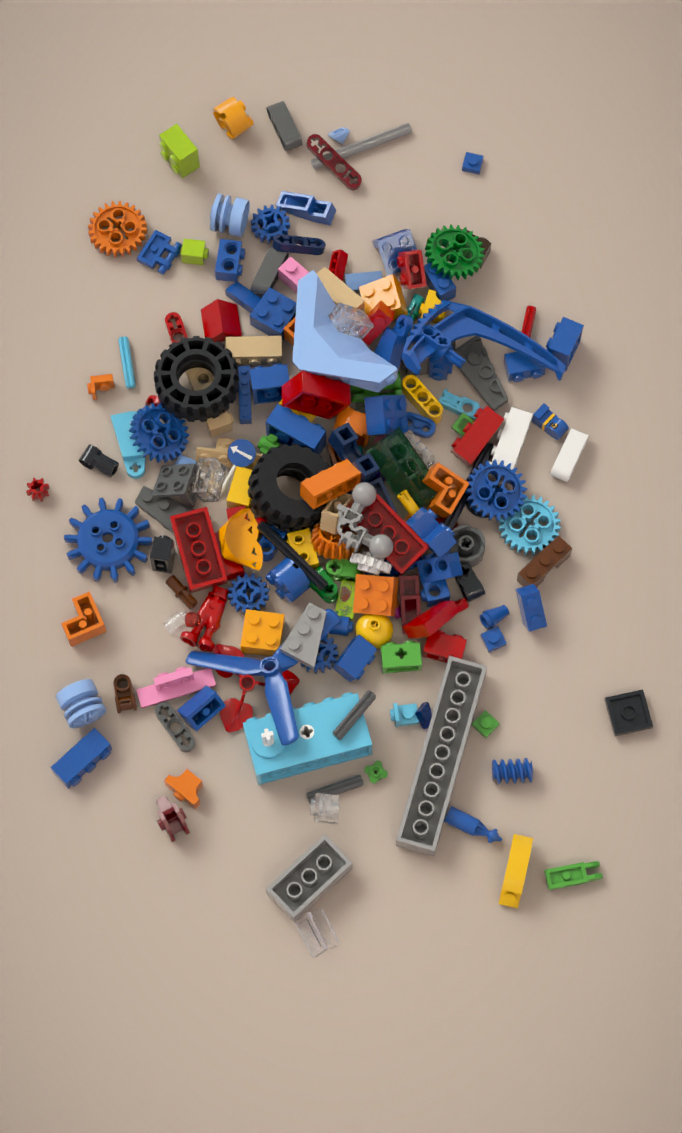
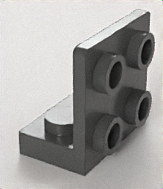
(176, 482)

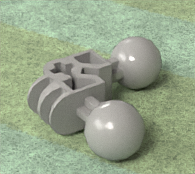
(379, 545)

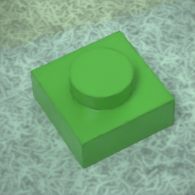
(460, 423)
(485, 724)

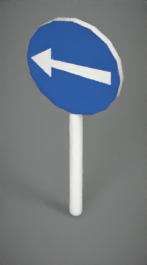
(241, 454)

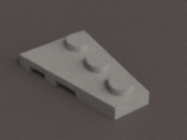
(305, 636)

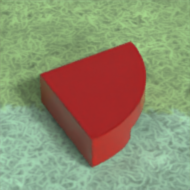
(153, 399)

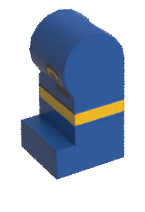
(549, 422)

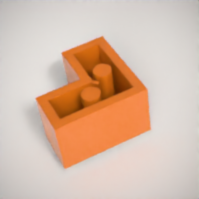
(449, 489)
(87, 623)

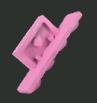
(175, 685)

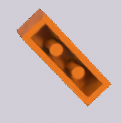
(330, 484)

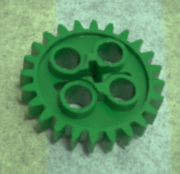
(454, 252)

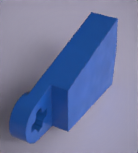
(393, 340)

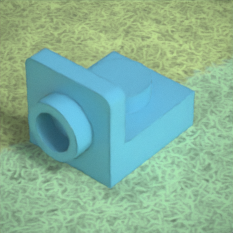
(404, 714)

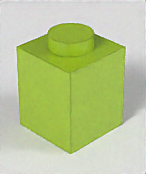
(194, 251)

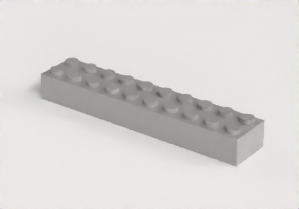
(441, 756)

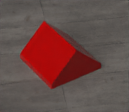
(221, 320)

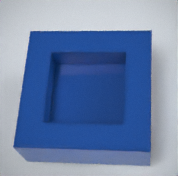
(472, 163)
(493, 639)

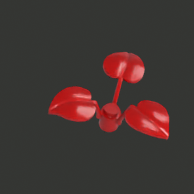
(236, 711)

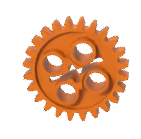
(130, 219)

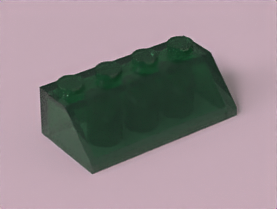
(402, 466)

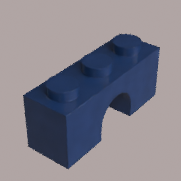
(345, 445)

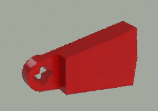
(434, 618)

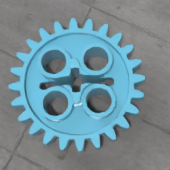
(543, 534)

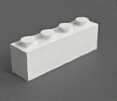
(511, 439)

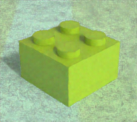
(179, 151)

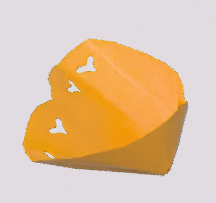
(238, 542)

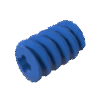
(512, 770)

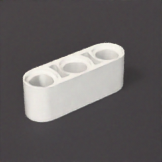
(569, 455)

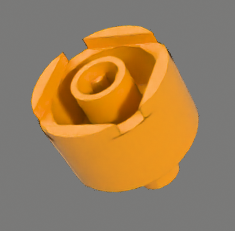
(232, 117)

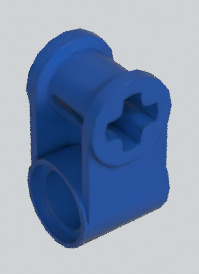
(265, 543)

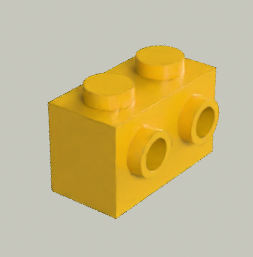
(301, 543)

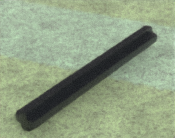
(290, 553)

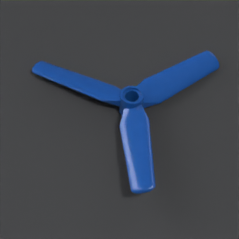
(275, 685)

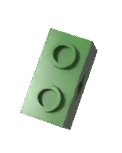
(393, 664)

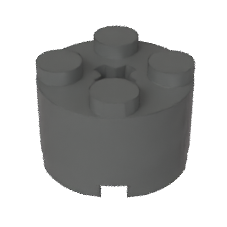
(471, 538)

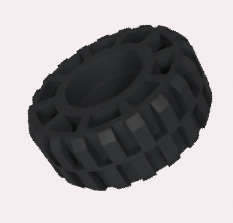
(190, 354)
(268, 498)

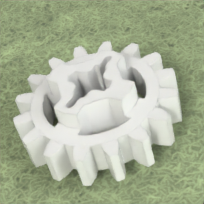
(370, 564)

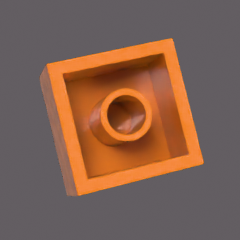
(375, 595)

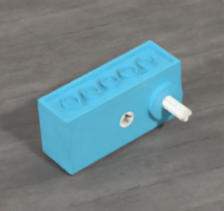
(319, 750)

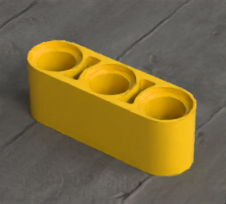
(420, 391)

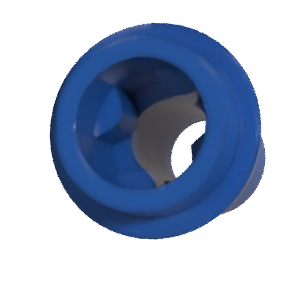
(493, 616)

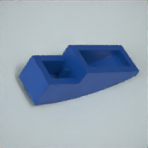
(306, 207)

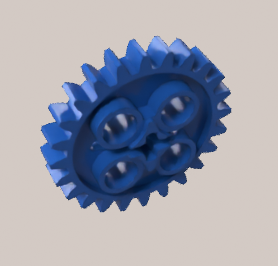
(158, 433)
(511, 499)

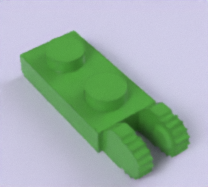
(571, 875)

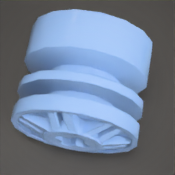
(226, 214)
(81, 703)

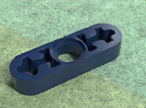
(289, 243)

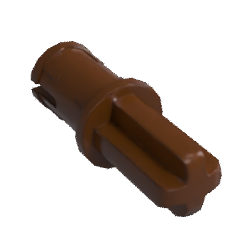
(181, 592)

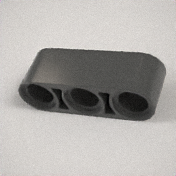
(284, 126)
(268, 271)

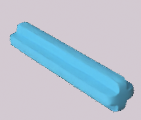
(127, 362)

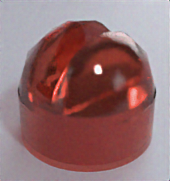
(192, 619)

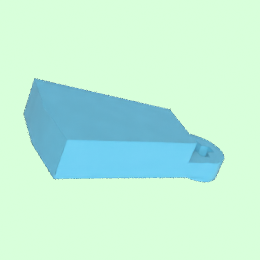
(129, 453)

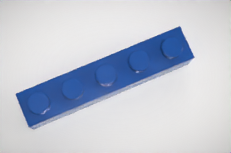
(245, 395)

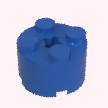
(288, 580)

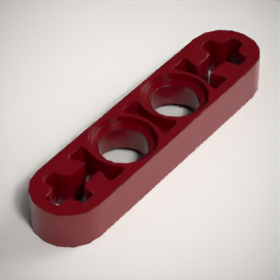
(331, 164)

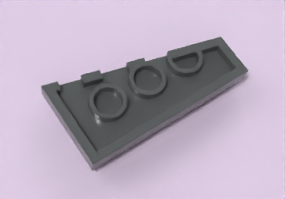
(481, 373)

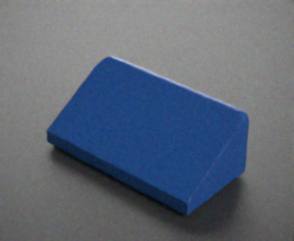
(242, 296)

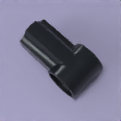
(94, 458)

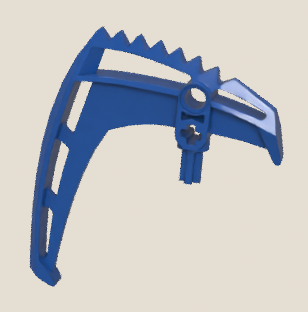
(467, 322)

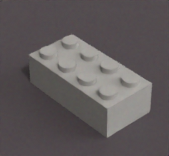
(309, 878)

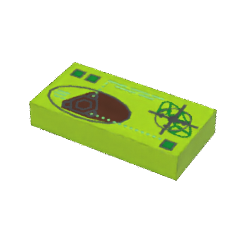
(346, 599)

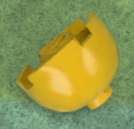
(375, 629)

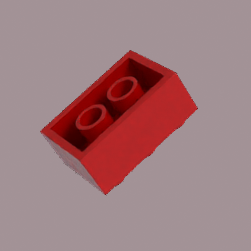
(316, 395)

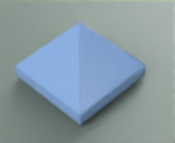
(339, 134)

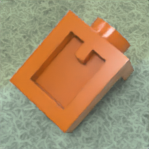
(101, 383)

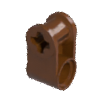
(124, 697)

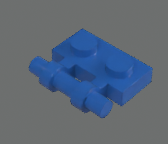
(155, 248)

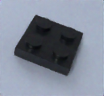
(628, 712)

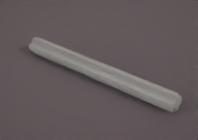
(365, 144)

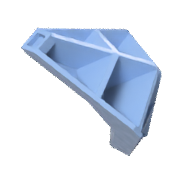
(331, 353)

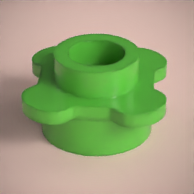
(375, 777)

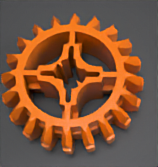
(327, 543)

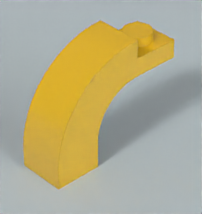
(516, 871)

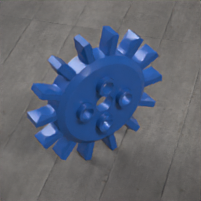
(113, 555)

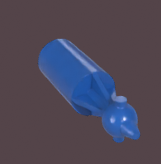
(470, 825)

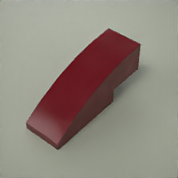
(409, 598)

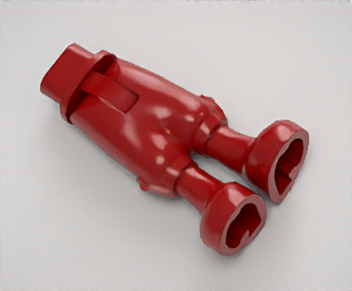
(211, 615)

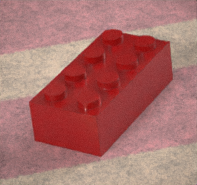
(407, 545)
(198, 549)

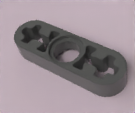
(171, 712)

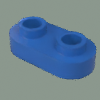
(419, 423)

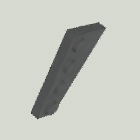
(160, 508)

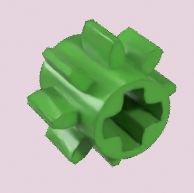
(267, 443)

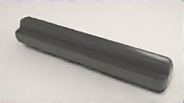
(354, 715)
(338, 788)

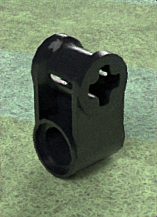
(470, 586)

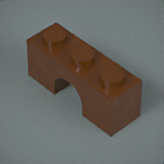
(551, 556)

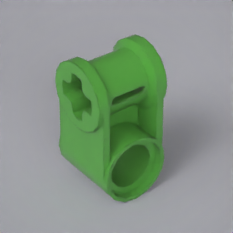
(344, 570)

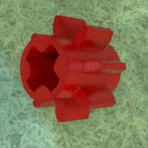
(39, 495)

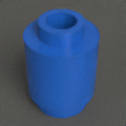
(344, 627)

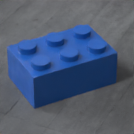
(295, 429)

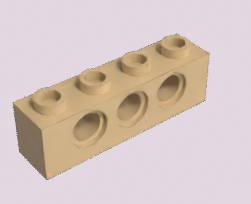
(220, 424)

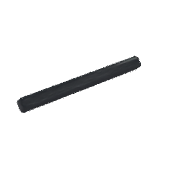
(484, 455)

